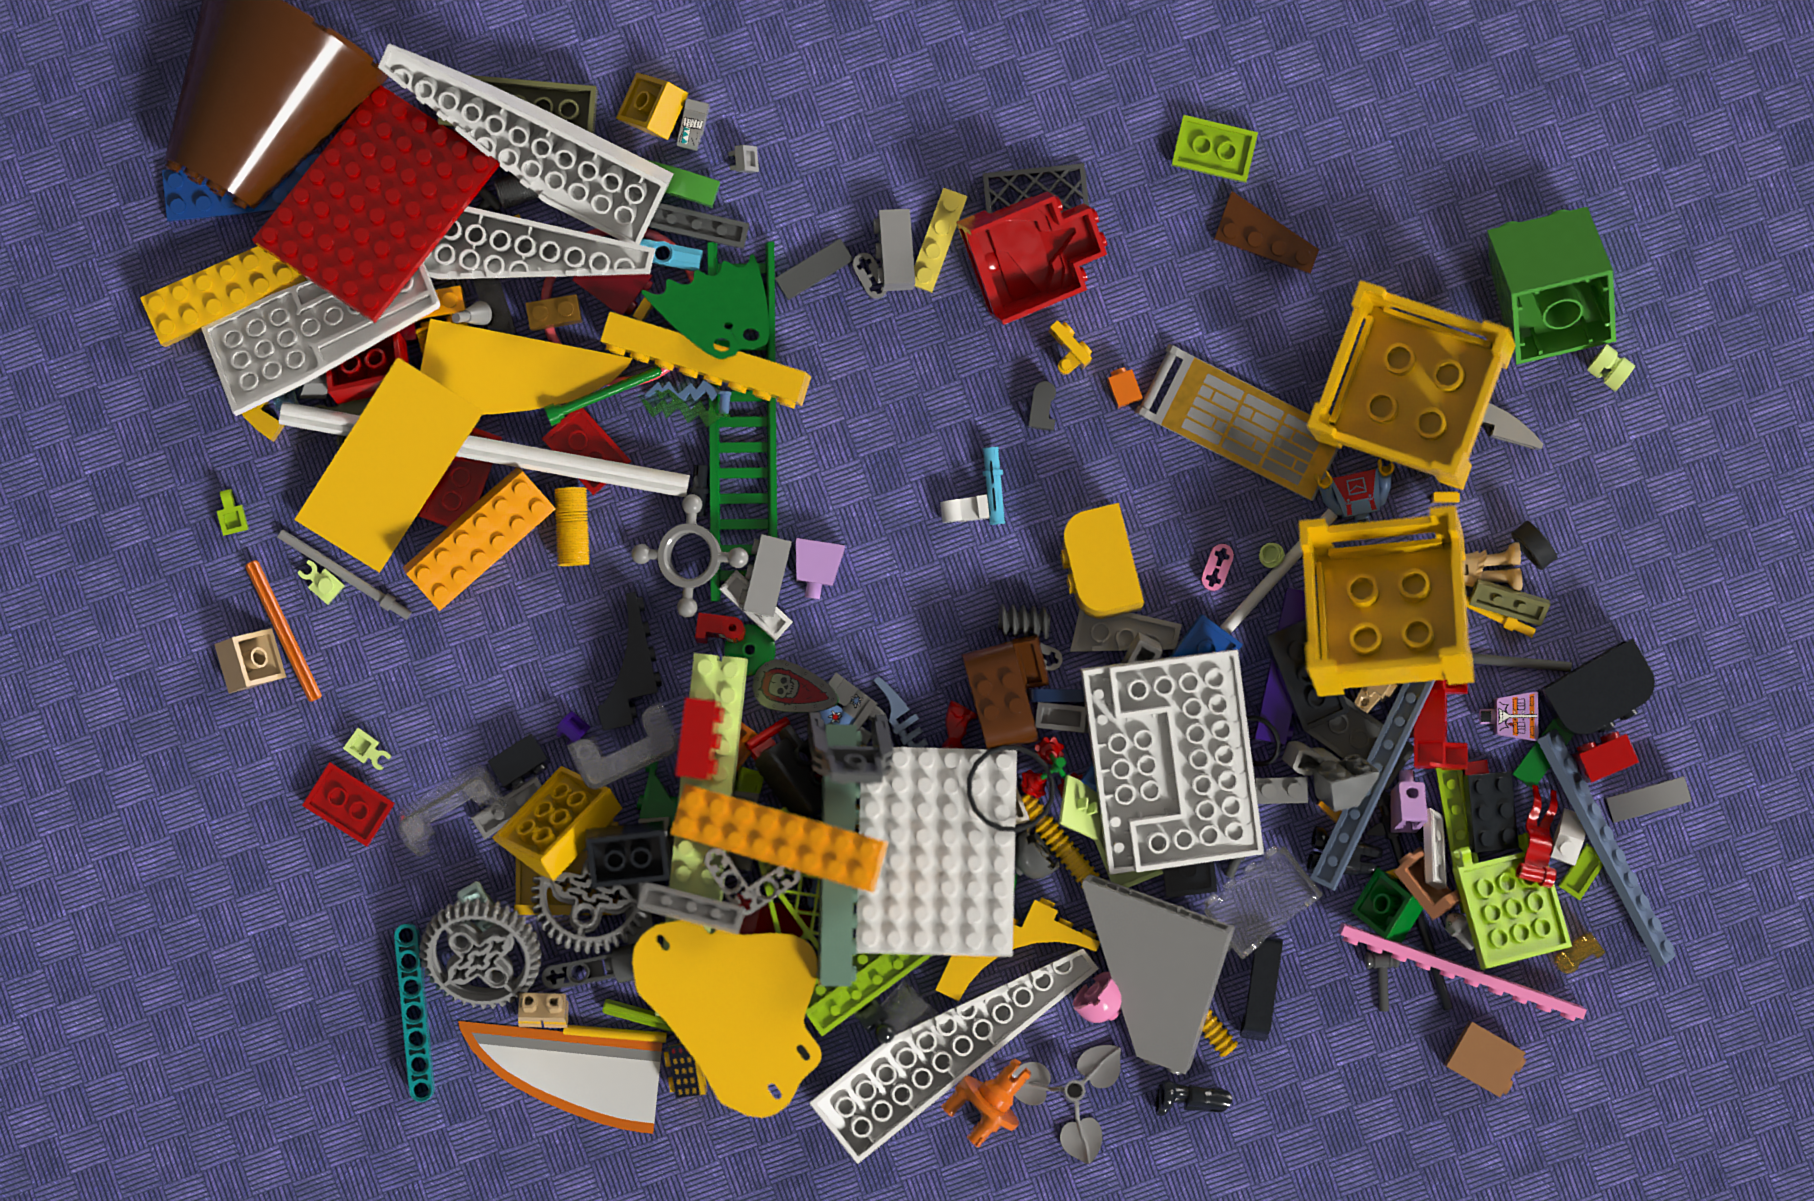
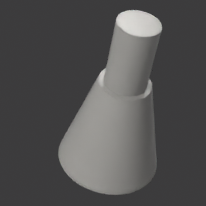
(477, 314)

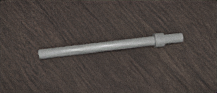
(386, 601)

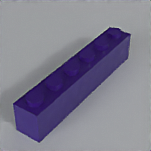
(1275, 703)

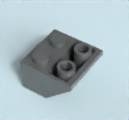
(1344, 782)

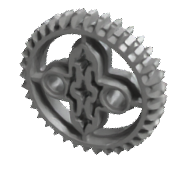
(601, 900)
(480, 953)

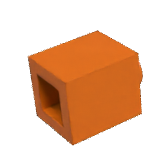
(1124, 387)

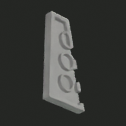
(1120, 631)

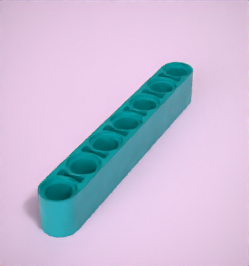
(409, 1024)

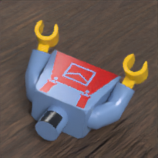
(1357, 493)

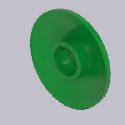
(763, 645)

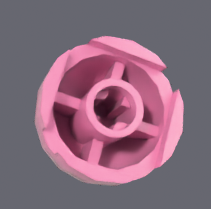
(1100, 1001)

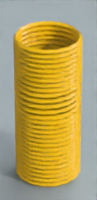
(573, 535)

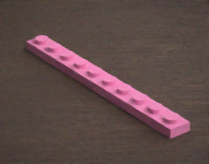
(1472, 976)

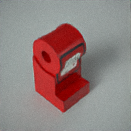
(719, 627)

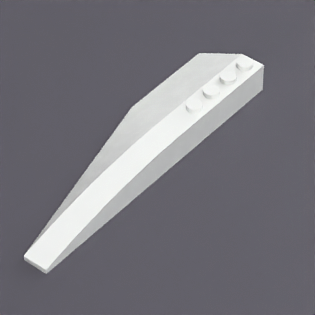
(546, 153)
(932, 1057)

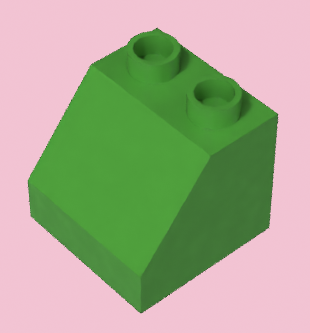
(1553, 284)

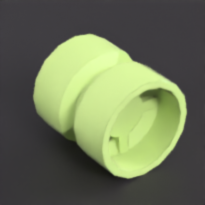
(1610, 367)

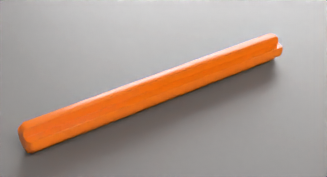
(283, 630)

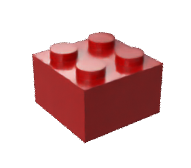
(1605, 757)

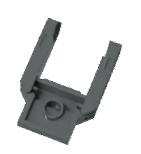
(851, 763)

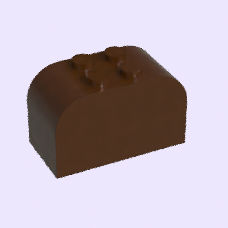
(999, 696)

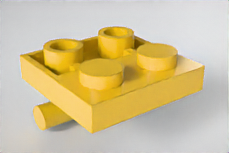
(1077, 352)

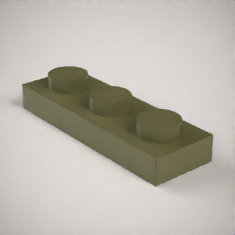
(1509, 602)

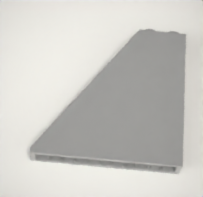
(1163, 967)

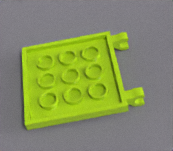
(1505, 913)

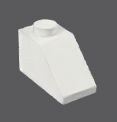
(1568, 838)

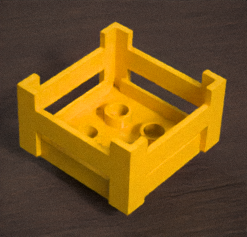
(1411, 385)
(1387, 606)

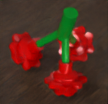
(1051, 753)

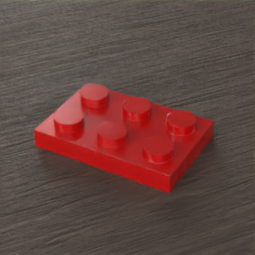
(584, 437)
(348, 804)

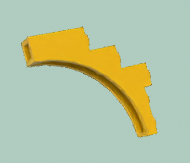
(1036, 928)

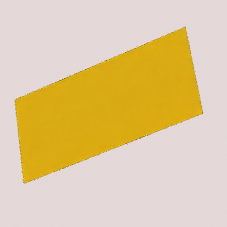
(388, 465)

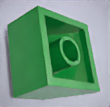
(1387, 906)

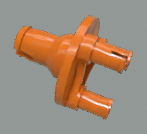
(991, 1099)

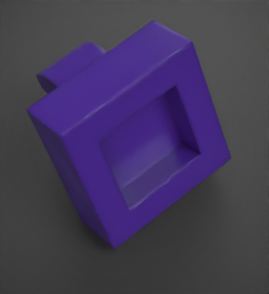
(572, 727)

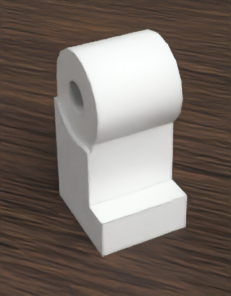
(965, 509)

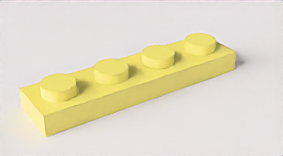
(938, 239)

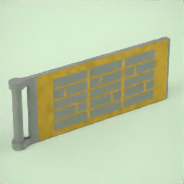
(1239, 423)

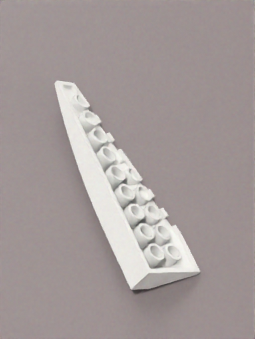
(512, 247)

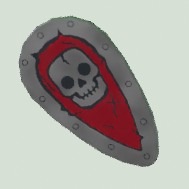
(792, 688)

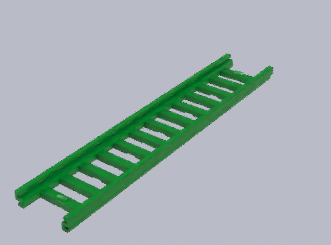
(768, 447)

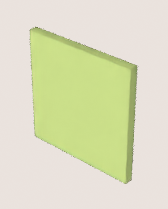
(1080, 808)

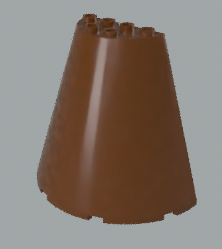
(262, 95)

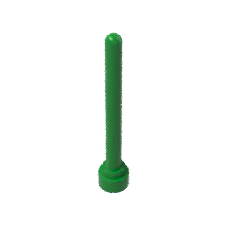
(557, 412)

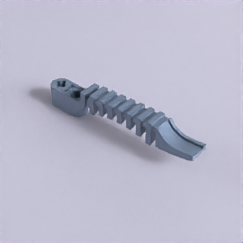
(899, 708)

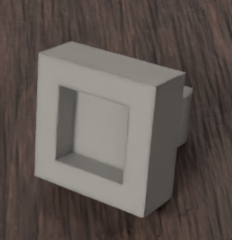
(746, 159)

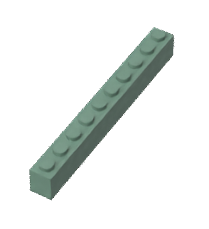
(836, 899)

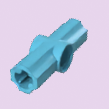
(679, 257)

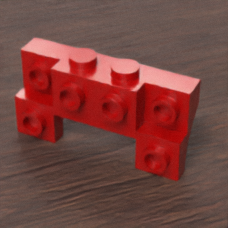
(1430, 732)

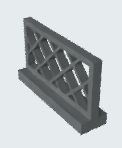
(1053, 170)

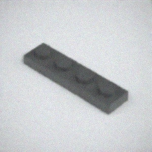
(700, 226)

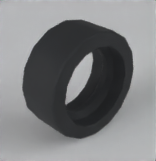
(1534, 545)

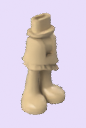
(1476, 561)

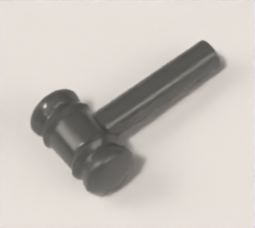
(1382, 963)

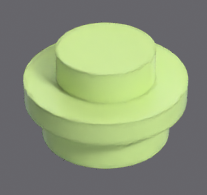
(1271, 555)

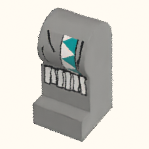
(692, 124)

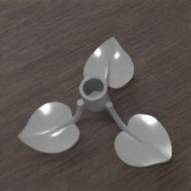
(1102, 1069)

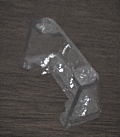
(415, 817)

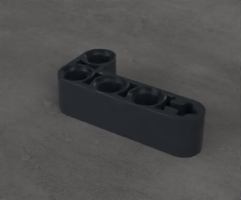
(1262, 990)

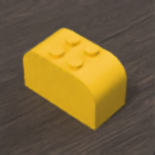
(1101, 563)

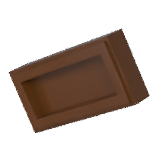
(1031, 661)

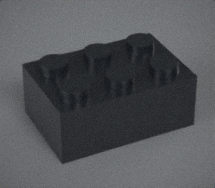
(627, 854)

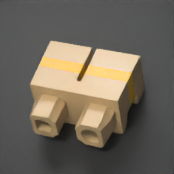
(548, 1007)

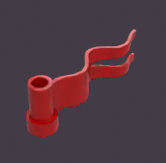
(1540, 843)

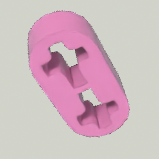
(1211, 565)

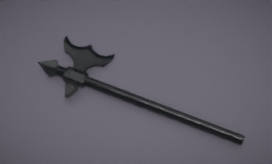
(1384, 828)

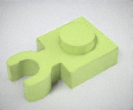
(324, 584)
(363, 747)

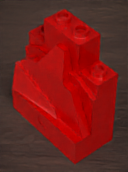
(1031, 254)

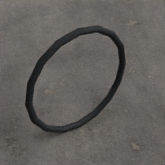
(1028, 752)

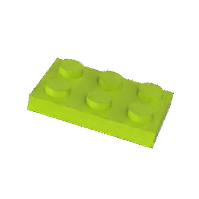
(1214, 148)

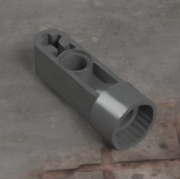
(617, 966)

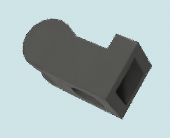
(1039, 415)

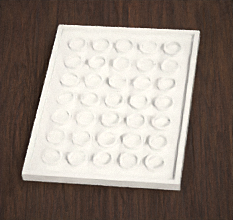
(944, 870)

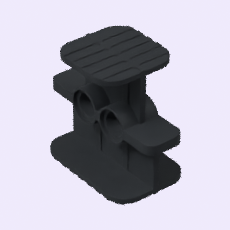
(789, 775)

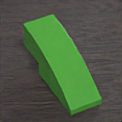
(691, 186)

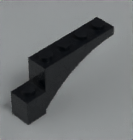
(636, 674)

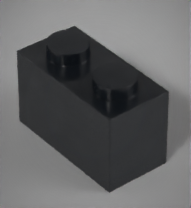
(519, 762)

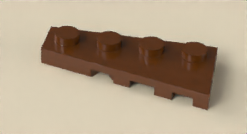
(1259, 234)

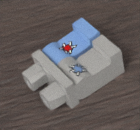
(855, 710)

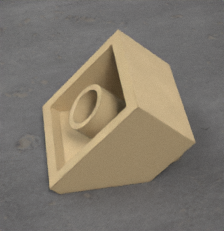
(250, 660)

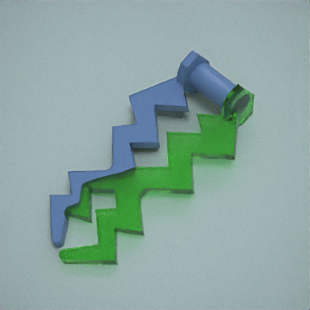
(678, 402)

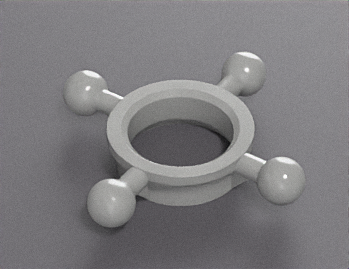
(642, 554)

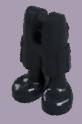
(1355, 866)
(1192, 1096)

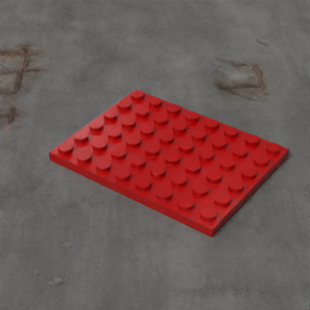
(376, 203)

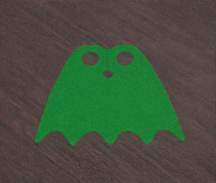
(711, 301)

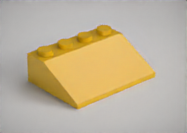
(554, 821)

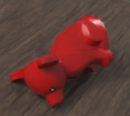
(956, 724)

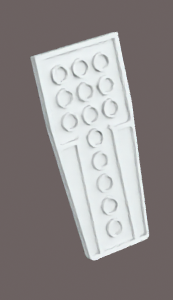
(300, 336)

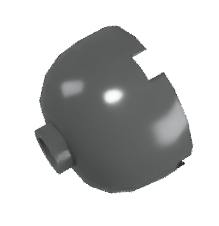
(1033, 856)

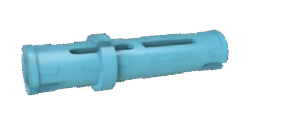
(991, 459)

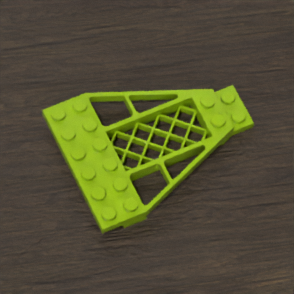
(873, 971)

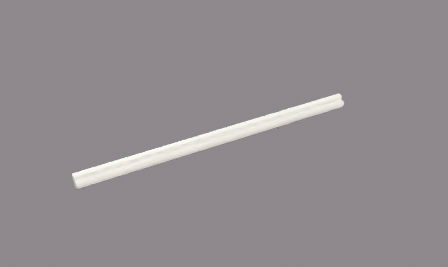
(511, 454)

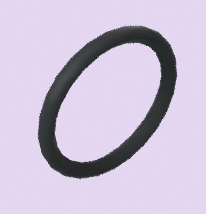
(1277, 740)

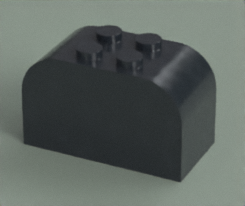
(1600, 690)

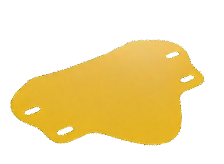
(734, 1007)

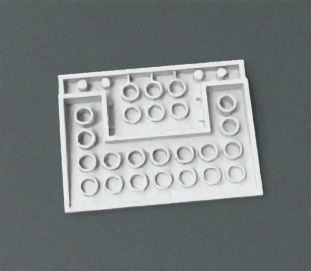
(1172, 761)

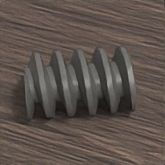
(1023, 621)

